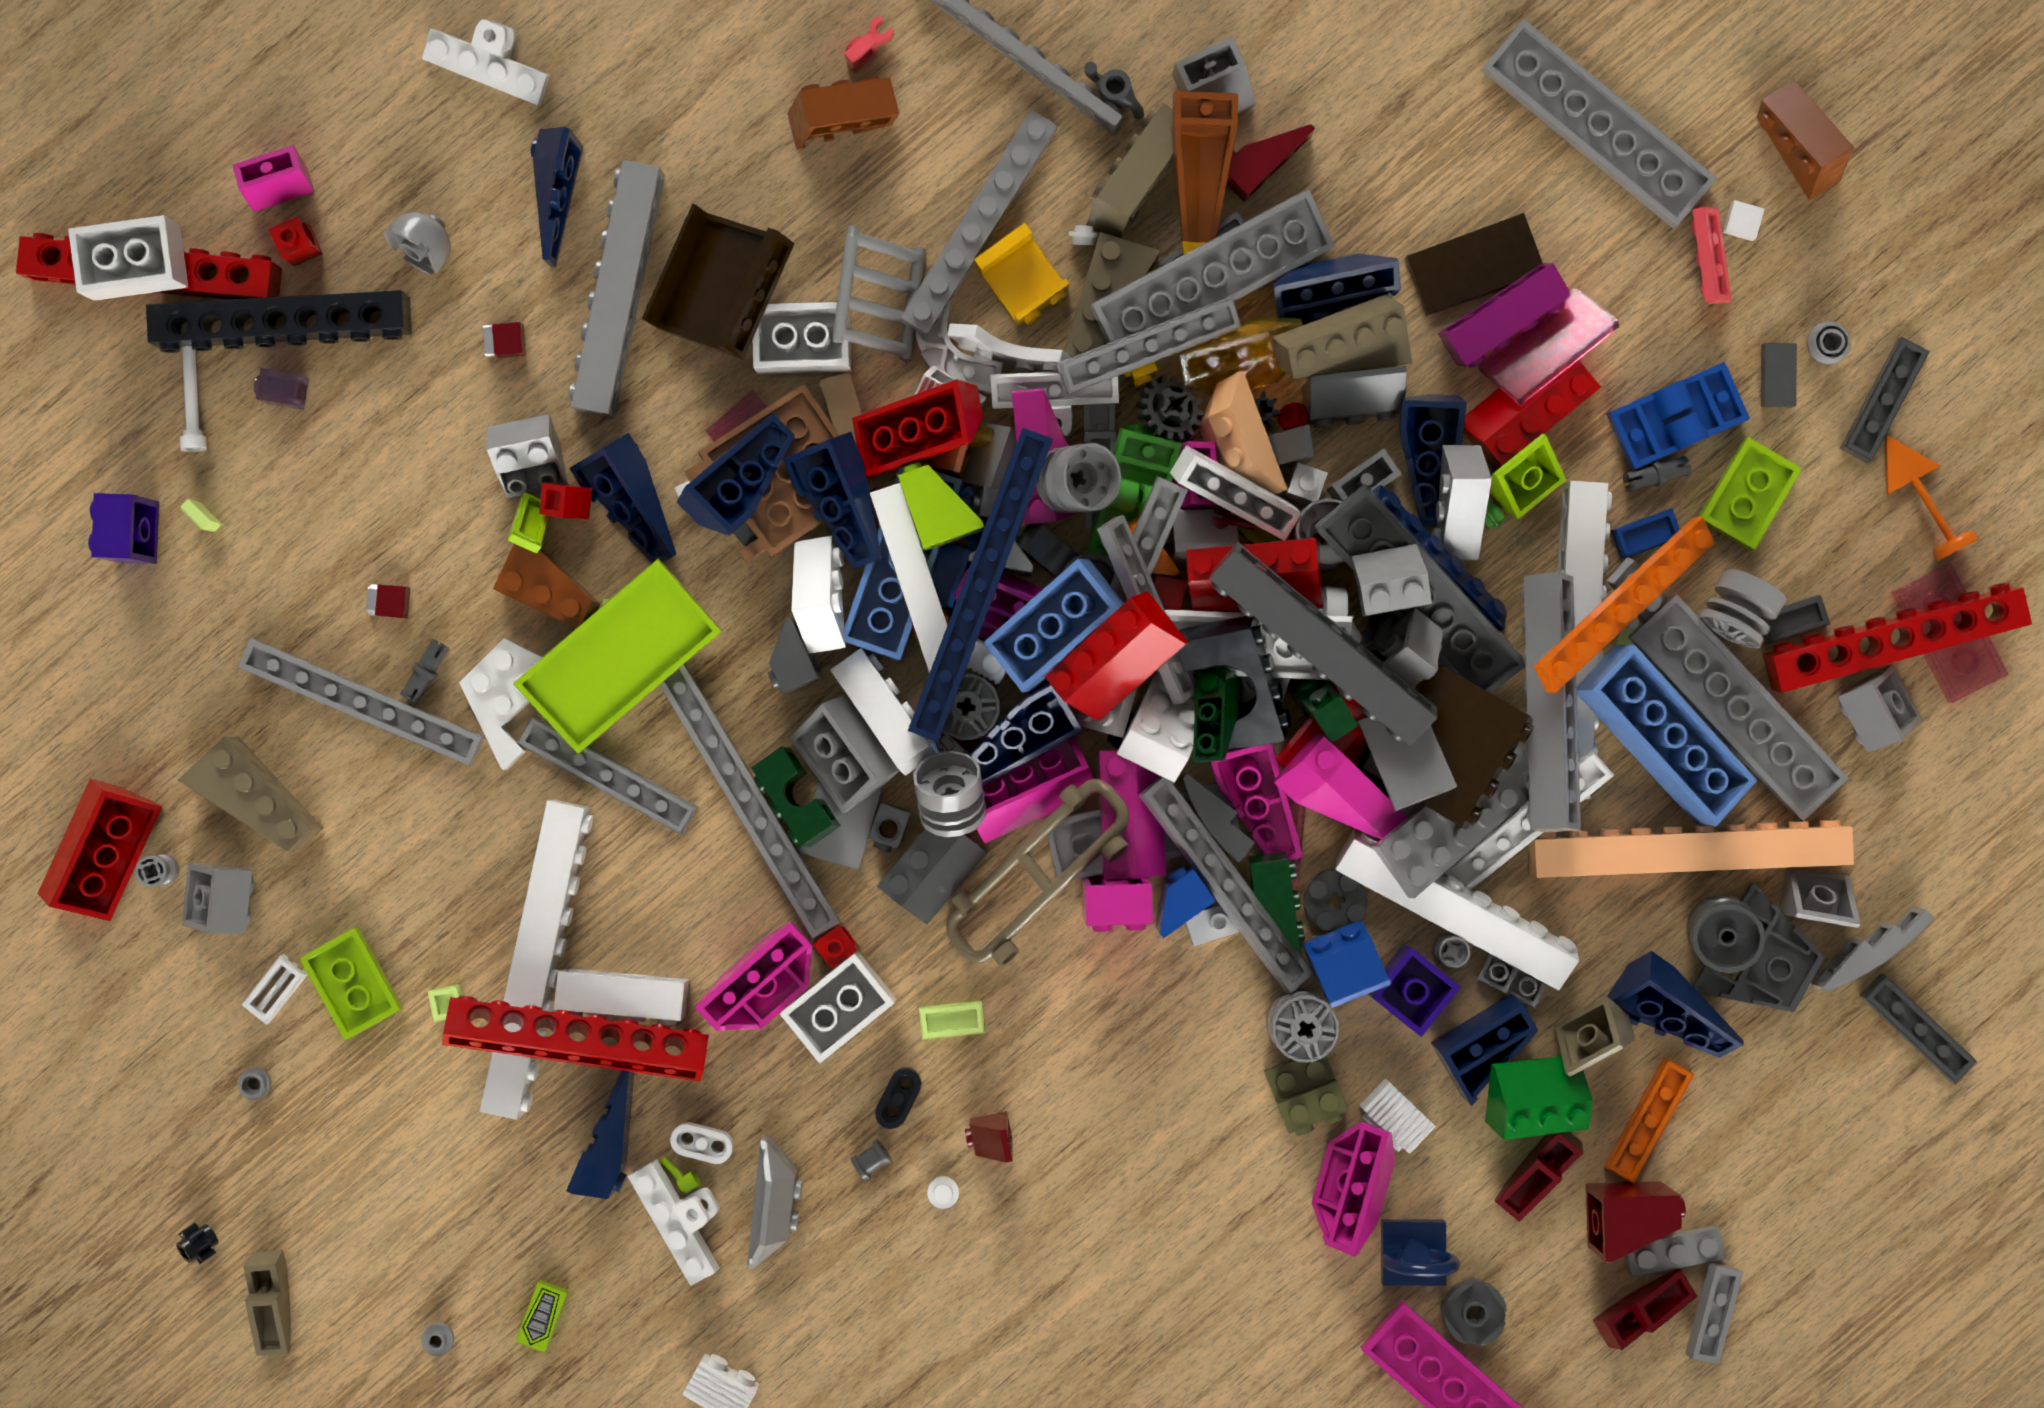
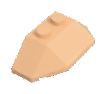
(1240, 435)

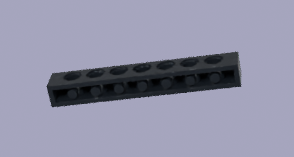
(166, 320)

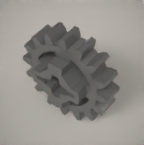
(1165, 393)

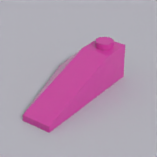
(1035, 413)
(1333, 786)

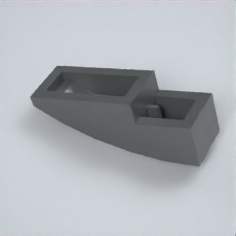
(1216, 818)

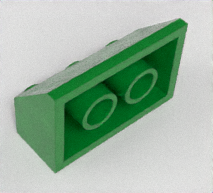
(1536, 1099)

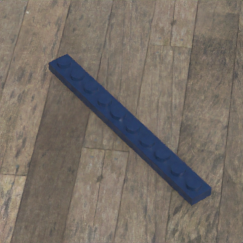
(980, 584)

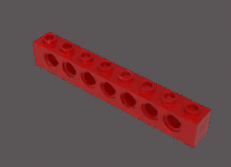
(263, 280)
(2008, 613)
(560, 1047)

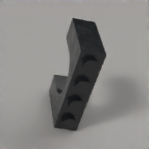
(1240, 644)

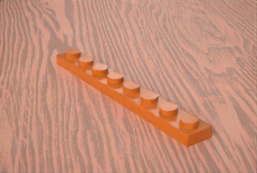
(1623, 605)

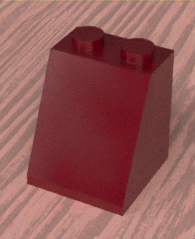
(1630, 1216)

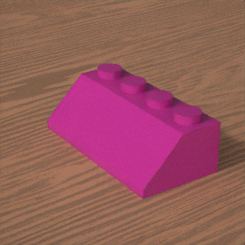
(1032, 789)
(1144, 833)

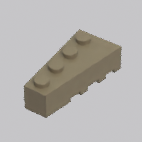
(1134, 175)
(1112, 266)
(1347, 341)

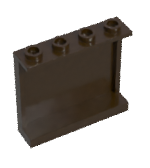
(718, 282)
(1476, 740)

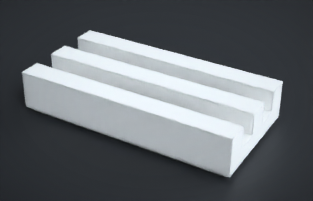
(291, 968)

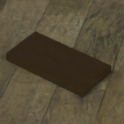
(1473, 264)

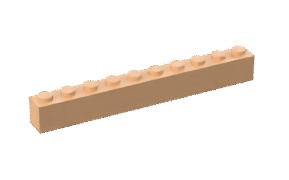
(1691, 850)

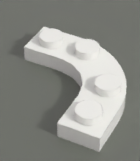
(989, 347)
(941, 353)

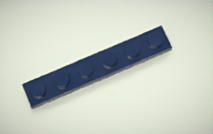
(1472, 586)

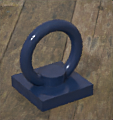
(1415, 1253)

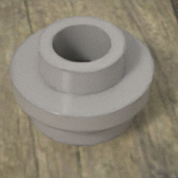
(245, 1083)
(444, 1333)

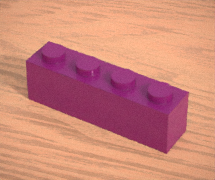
(1504, 315)

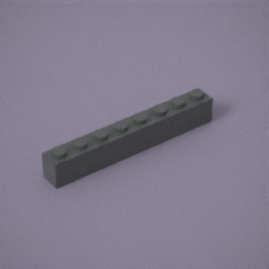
(1323, 644)

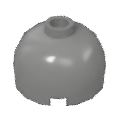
(421, 239)

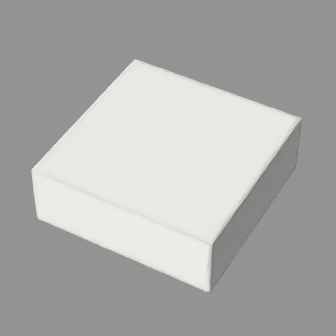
(1743, 220)

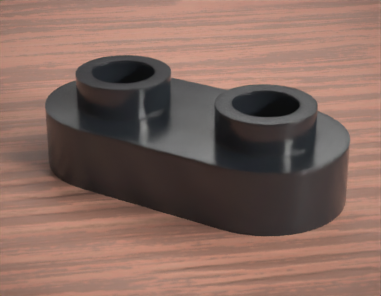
(899, 1097)

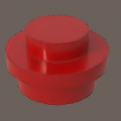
(1293, 416)

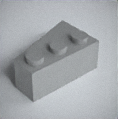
(1462, 500)

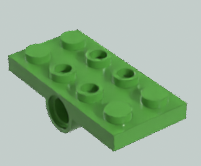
(1140, 462)

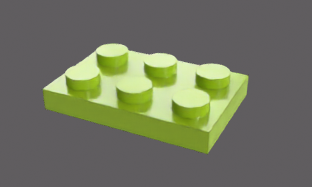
(1749, 493)
(351, 983)

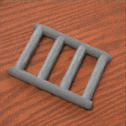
(846, 301)

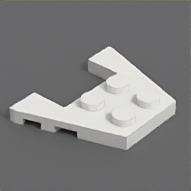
(496, 699)

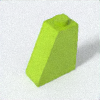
(936, 508)

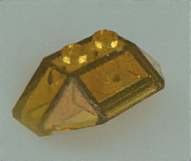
(1244, 350)

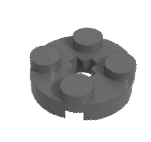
(1320, 891)
(1472, 1330)

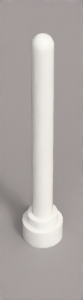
(192, 437)

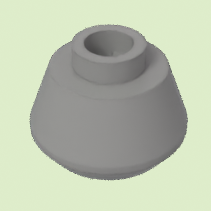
(1829, 342)

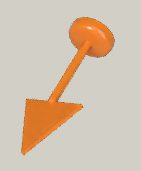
(1906, 467)

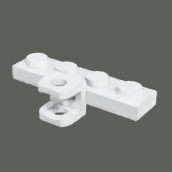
(488, 60)
(1051, 382)
(678, 1219)

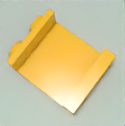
(1021, 276)

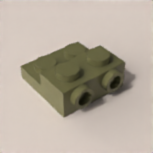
(1306, 1094)

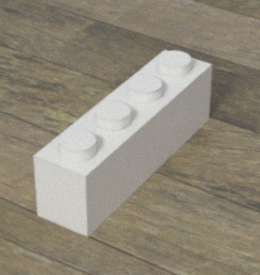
(1235, 493)
(882, 710)
(622, 995)

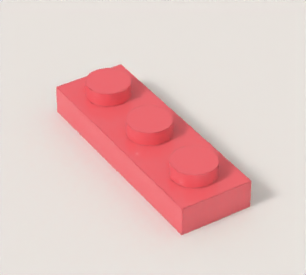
(1711, 255)

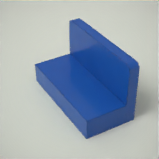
(949, 572)

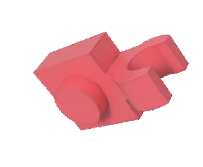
(863, 49)

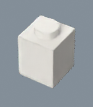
(1305, 484)

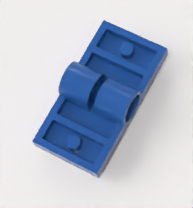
(1678, 416)

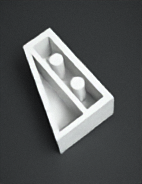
(818, 594)

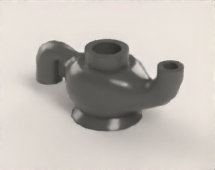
(1116, 88)

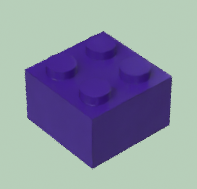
(124, 528)
(1416, 990)

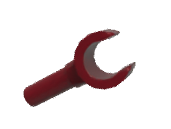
(1229, 519)

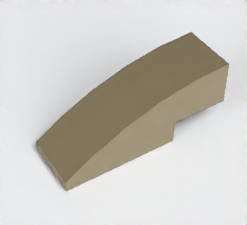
(268, 1302)

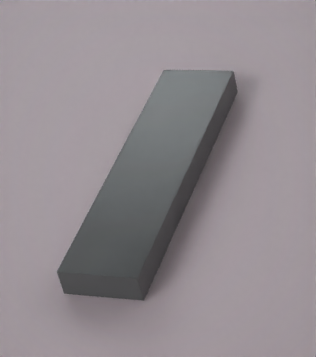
(1884, 400)
(1918, 1028)

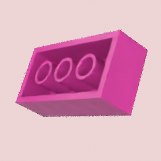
(1116, 903)

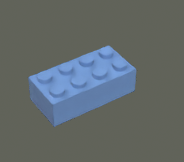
(1053, 624)

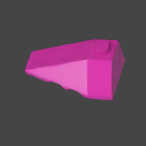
(1248, 785)

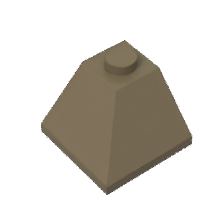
(1593, 1035)

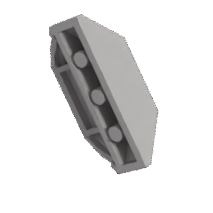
(773, 1202)

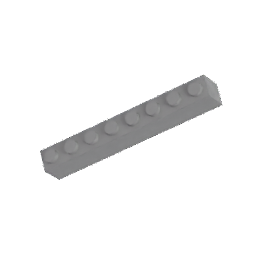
(617, 289)
(1554, 740)

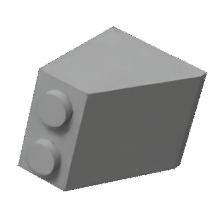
(1391, 580)

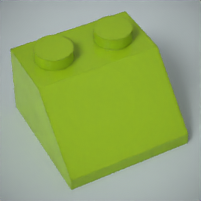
(1527, 478)

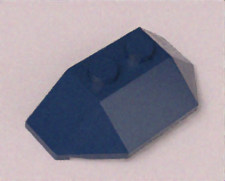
(1335, 285)

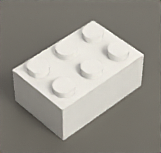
(128, 258)
(800, 340)
(1160, 732)
(838, 1006)

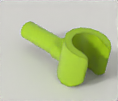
(685, 1182)

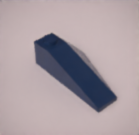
(555, 167)
(1424, 428)
(734, 484)
(837, 488)
(626, 490)
(1026, 732)
(1662, 998)
(603, 1163)

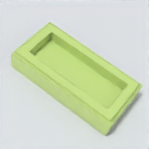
(952, 1019)

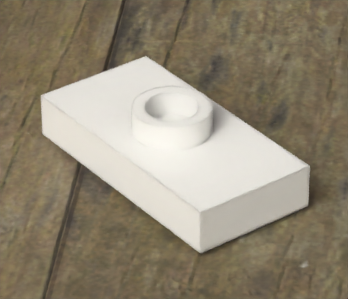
(1210, 925)

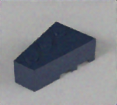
(1484, 1040)

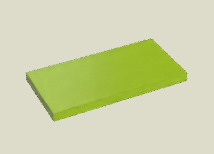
(617, 656)

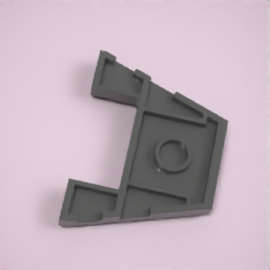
(1780, 972)

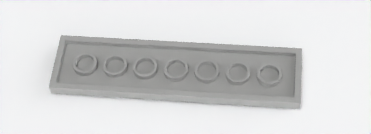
(1599, 124)
(1219, 269)
(1738, 708)

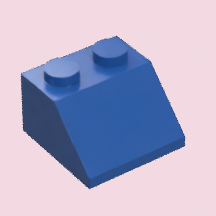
(1181, 899)
(1346, 964)

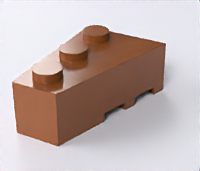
(842, 108)
(1805, 138)
(545, 586)

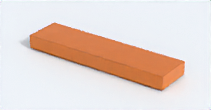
(1648, 1120)

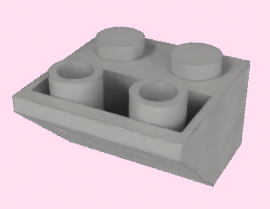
(1216, 71)
(526, 455)

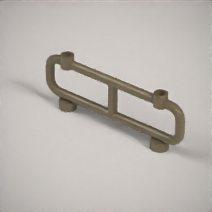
(1109, 844)

